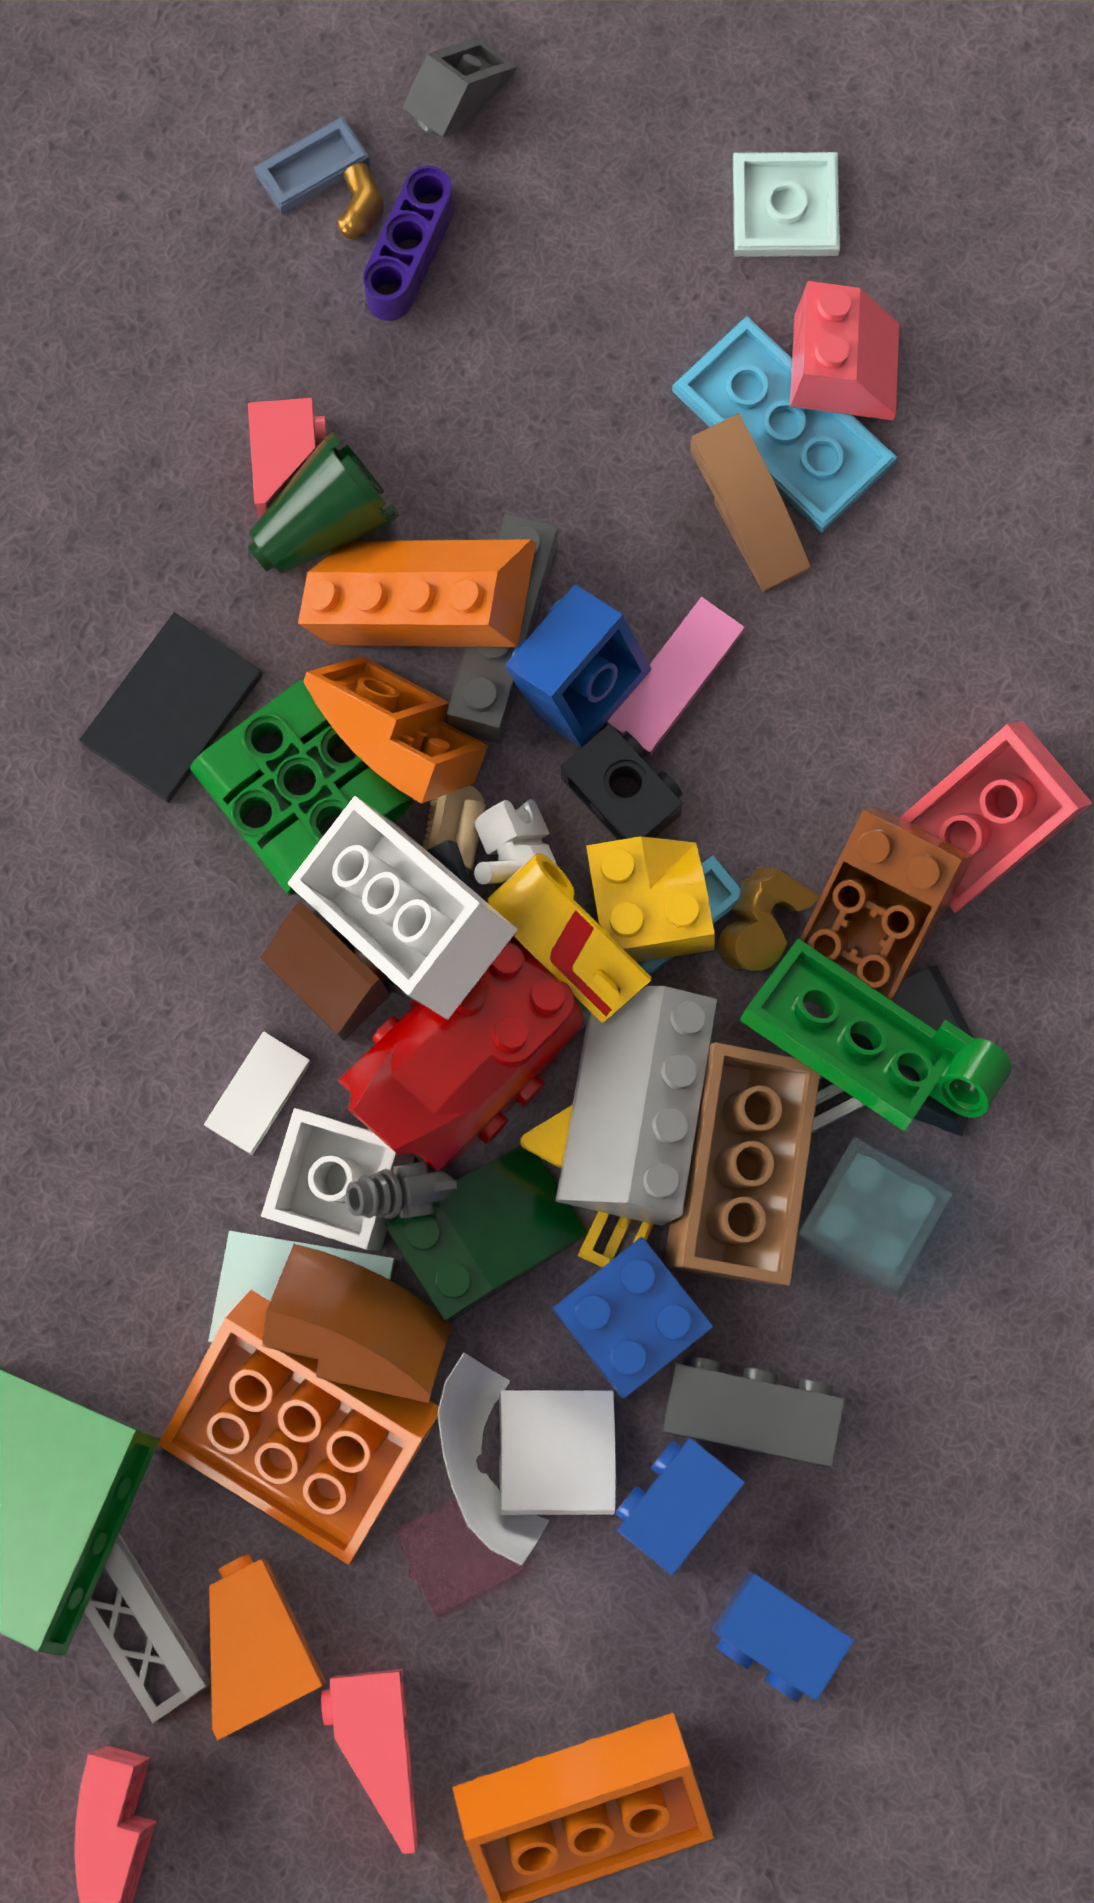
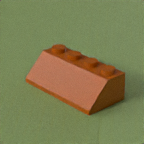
(420, 593)
(582, 1812)

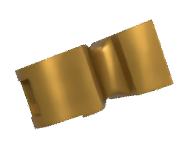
(756, 938)

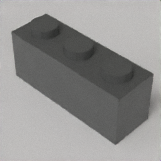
(753, 1412)

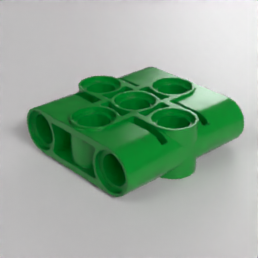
(247, 779)

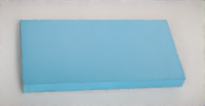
(813, 455)

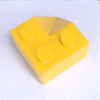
(652, 896)

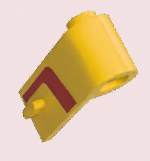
(567, 938)

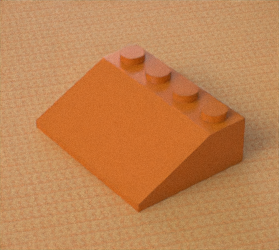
(292, 1442)

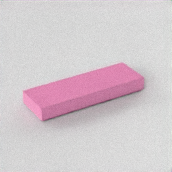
(677, 674)

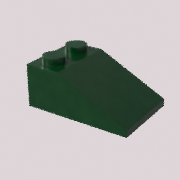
(487, 1232)

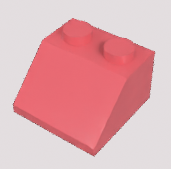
(844, 353)

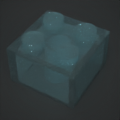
(873, 1216)

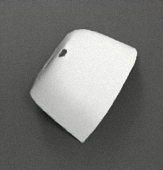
(462, 1415)

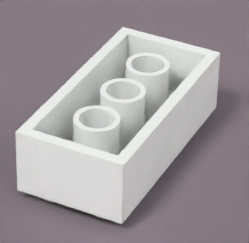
(402, 908)

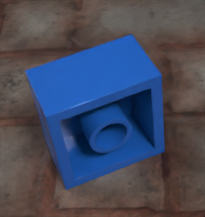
(578, 666)
(631, 1317)
(678, 1504)
(782, 1636)

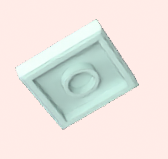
(786, 204)

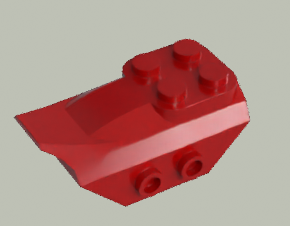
(448, 1083)

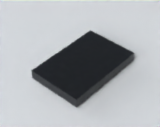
(171, 707)

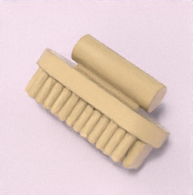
(453, 819)

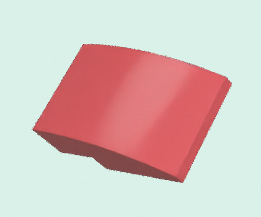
(108, 1834)

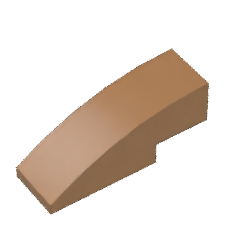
(749, 502)

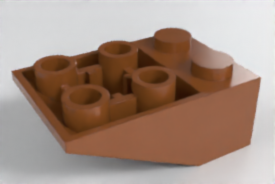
(885, 899)

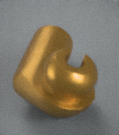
(365, 205)

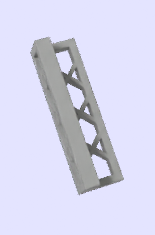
(158, 1626)

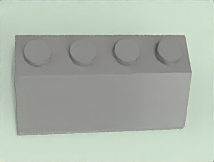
(638, 1106)

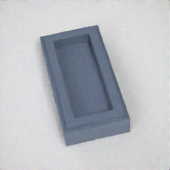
(311, 165)

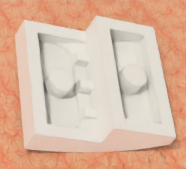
(557, 1452)

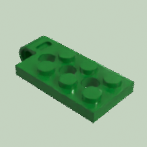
(950, 1063)

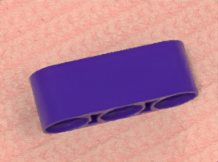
(408, 221)

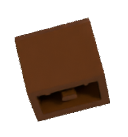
(324, 972)

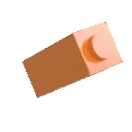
(255, 1647)

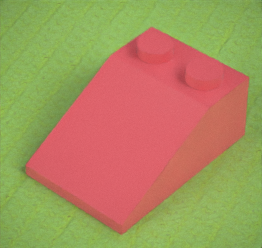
(999, 807)

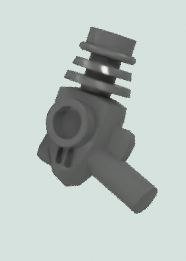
(405, 1192)

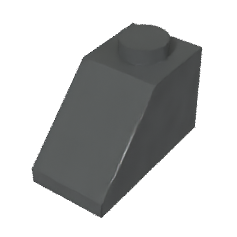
(456, 86)

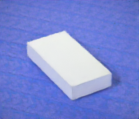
(257, 1093)

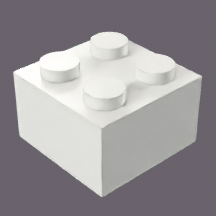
(313, 1176)

